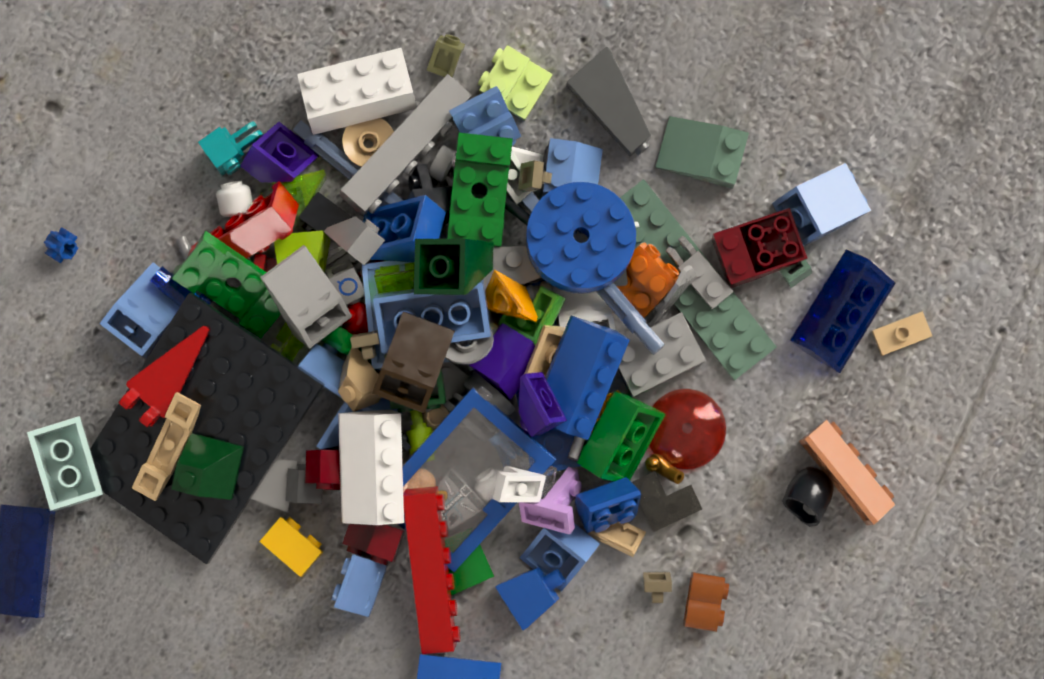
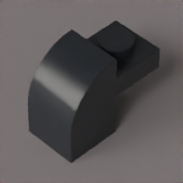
(420, 185)

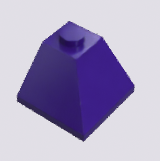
(278, 156)
(538, 405)

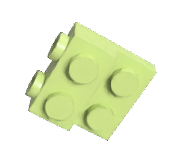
(517, 79)

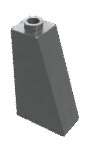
(609, 100)

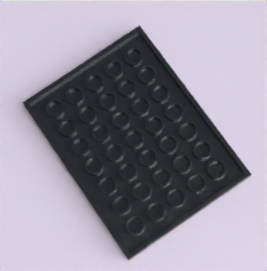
(245, 398)

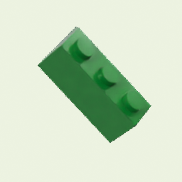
(620, 438)

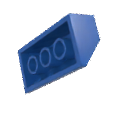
(584, 372)

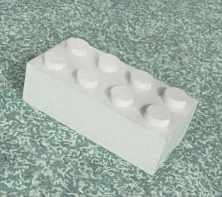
(356, 91)

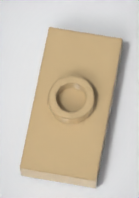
(902, 333)
(621, 537)

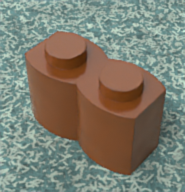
(705, 601)

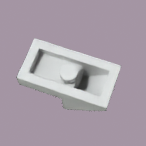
(518, 485)

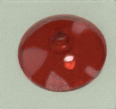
(708, 429)

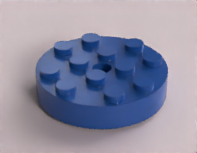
(592, 212)

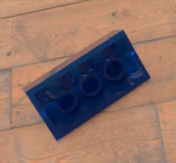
(843, 310)
(25, 559)

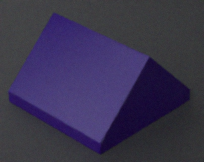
(505, 360)

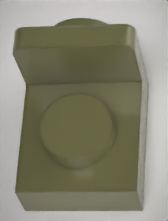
(445, 55)

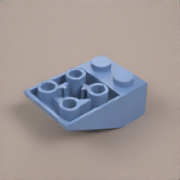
(141, 314)
(359, 585)

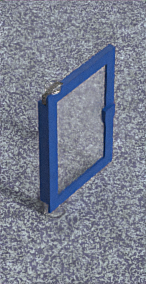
(465, 462)

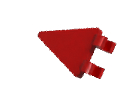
(164, 378)

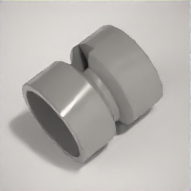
(442, 165)

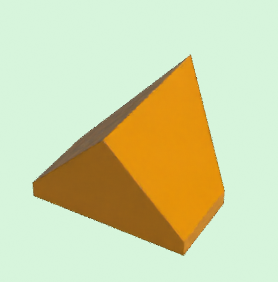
(509, 298)

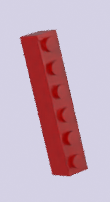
(430, 569)

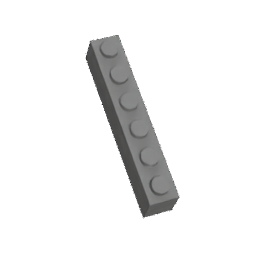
(403, 147)

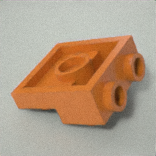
(648, 279)

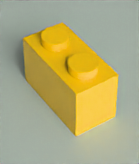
(292, 546)

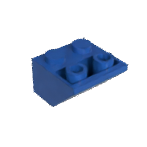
(608, 505)

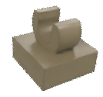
(533, 176)
(366, 342)
(657, 584)

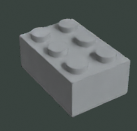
(681, 352)

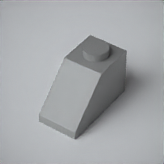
(356, 238)

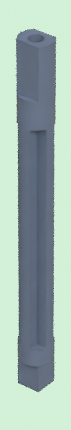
(338, 159)
(618, 302)

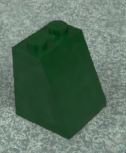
(451, 265)

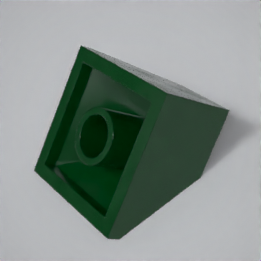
(208, 468)

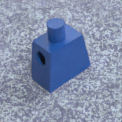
(530, 594)

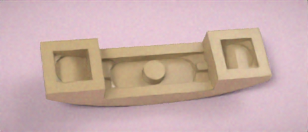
(168, 447)

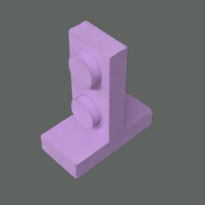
(554, 510)

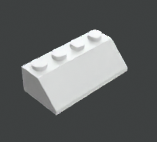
(371, 467)

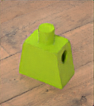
(315, 241)

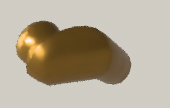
(664, 468)

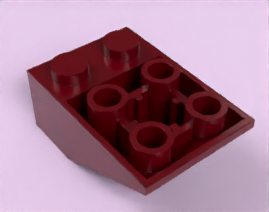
(758, 248)

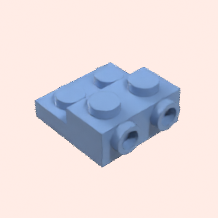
(486, 116)

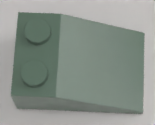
(702, 151)

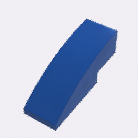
(456, 668)

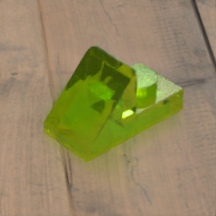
(307, 183)

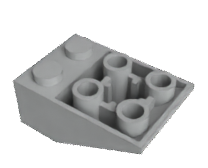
(305, 297)

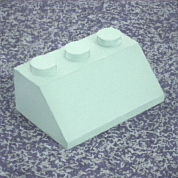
(65, 464)

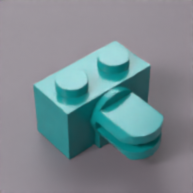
(224, 148)

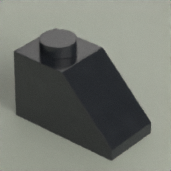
(321, 214)

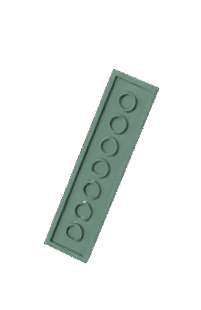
(729, 327)

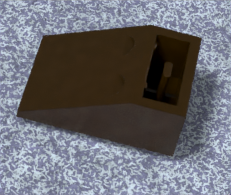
(413, 362)

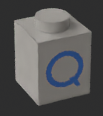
(346, 282)

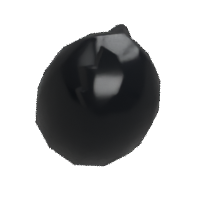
(810, 488)

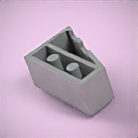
(514, 264)

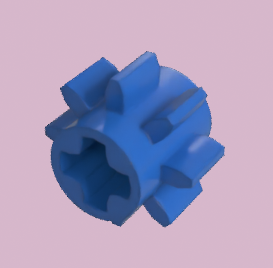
(61, 245)

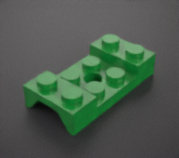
(485, 162)
(207, 272)

